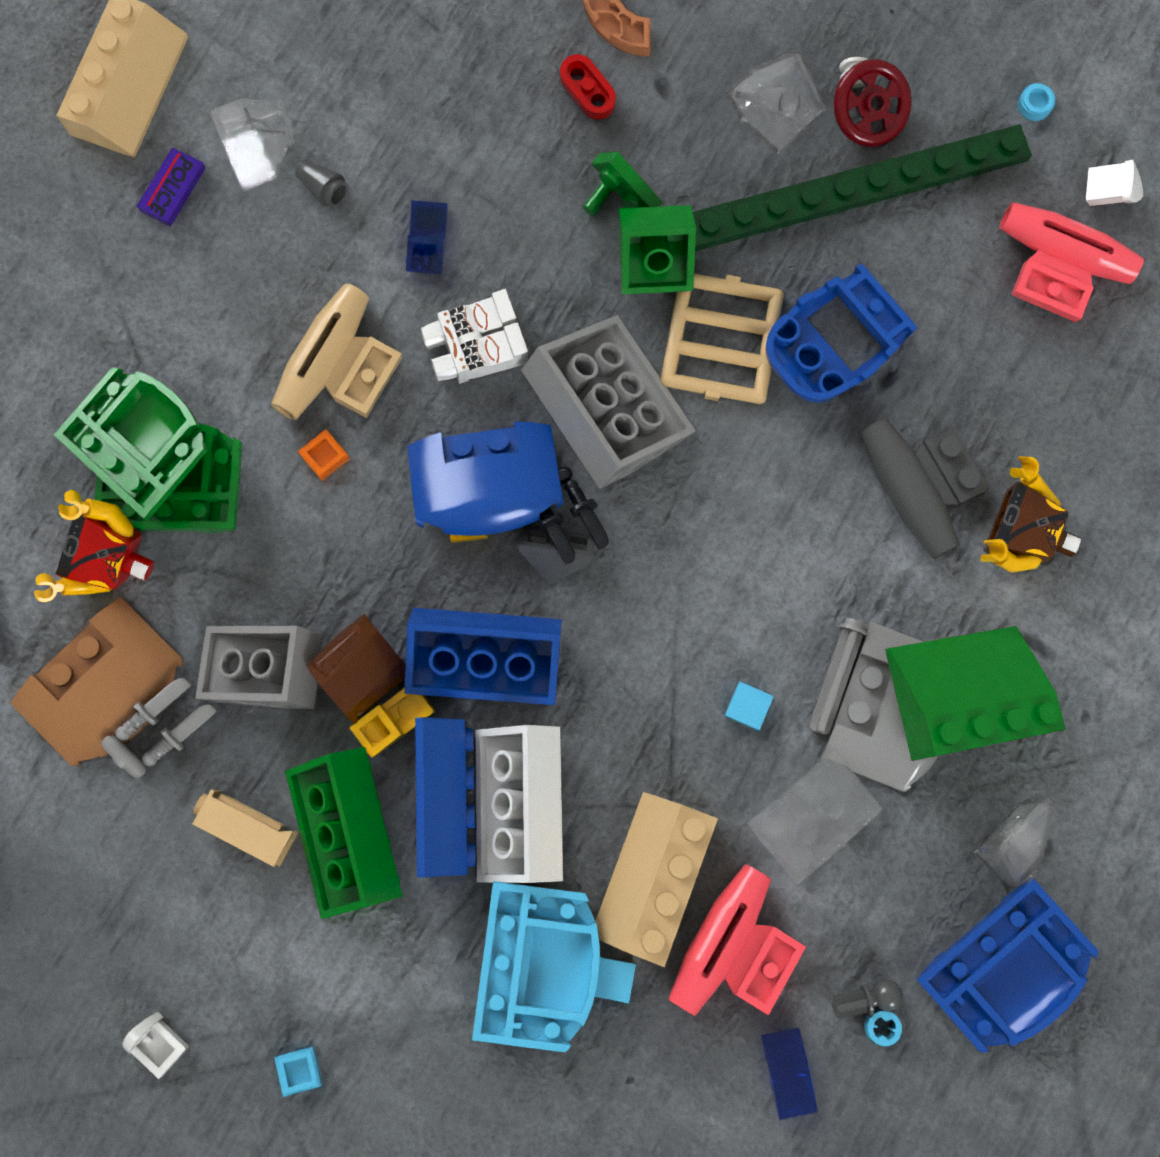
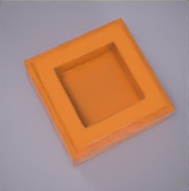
(323, 455)

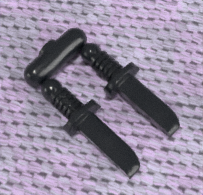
(582, 508)

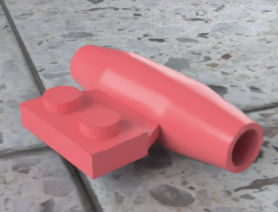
(1064, 259)
(735, 949)

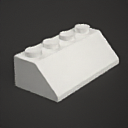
(518, 804)

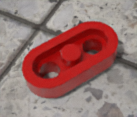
(588, 89)

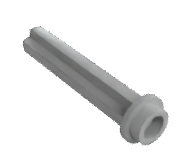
(837, 675)

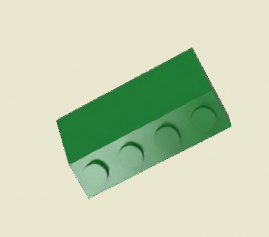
(343, 832)

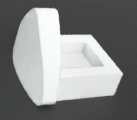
(1114, 184)
(155, 1044)

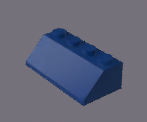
(482, 656)
(443, 797)

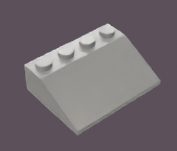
(606, 400)

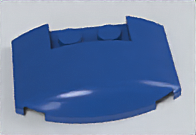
(484, 479)
(1011, 970)

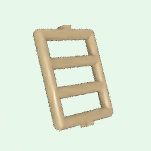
(676, 346)

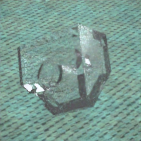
(254, 137)

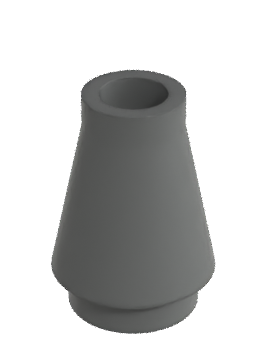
(324, 184)

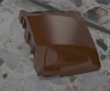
(357, 668)

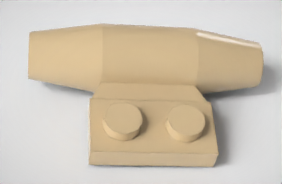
(333, 358)

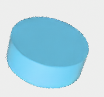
(1036, 102)

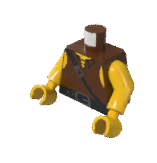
(1028, 524)

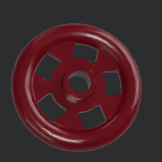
(846, 100)

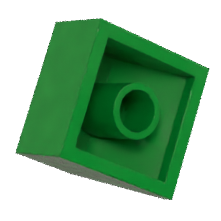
(656, 249)

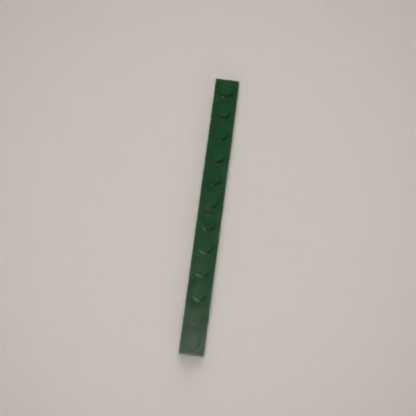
(860, 186)

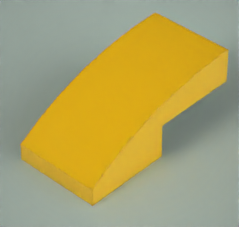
(391, 721)

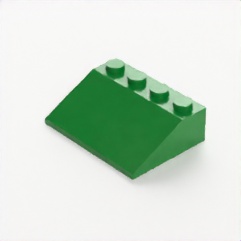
(971, 692)

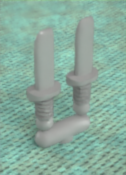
(131, 763)

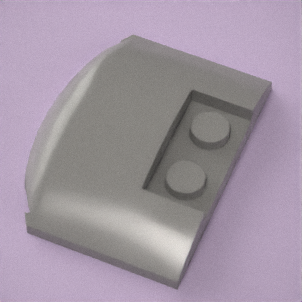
(868, 720)

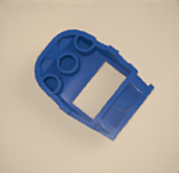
(808, 361)

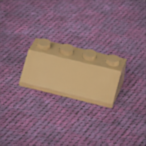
(122, 76)
(654, 878)

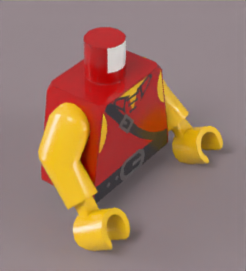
(97, 551)

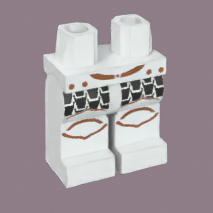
(478, 339)

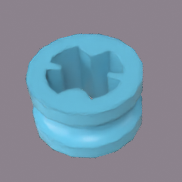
(880, 1039)

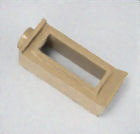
(243, 827)

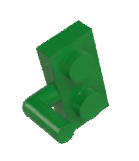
(619, 177)

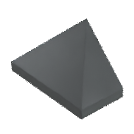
(545, 559)

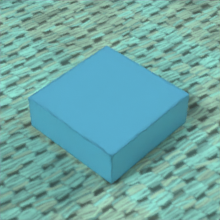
(748, 706)
(615, 979)
(298, 1071)

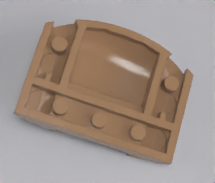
(97, 682)

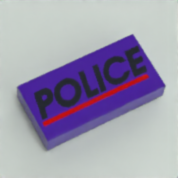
(171, 186)

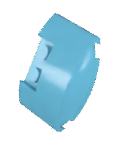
(536, 967)

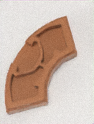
(619, 26)

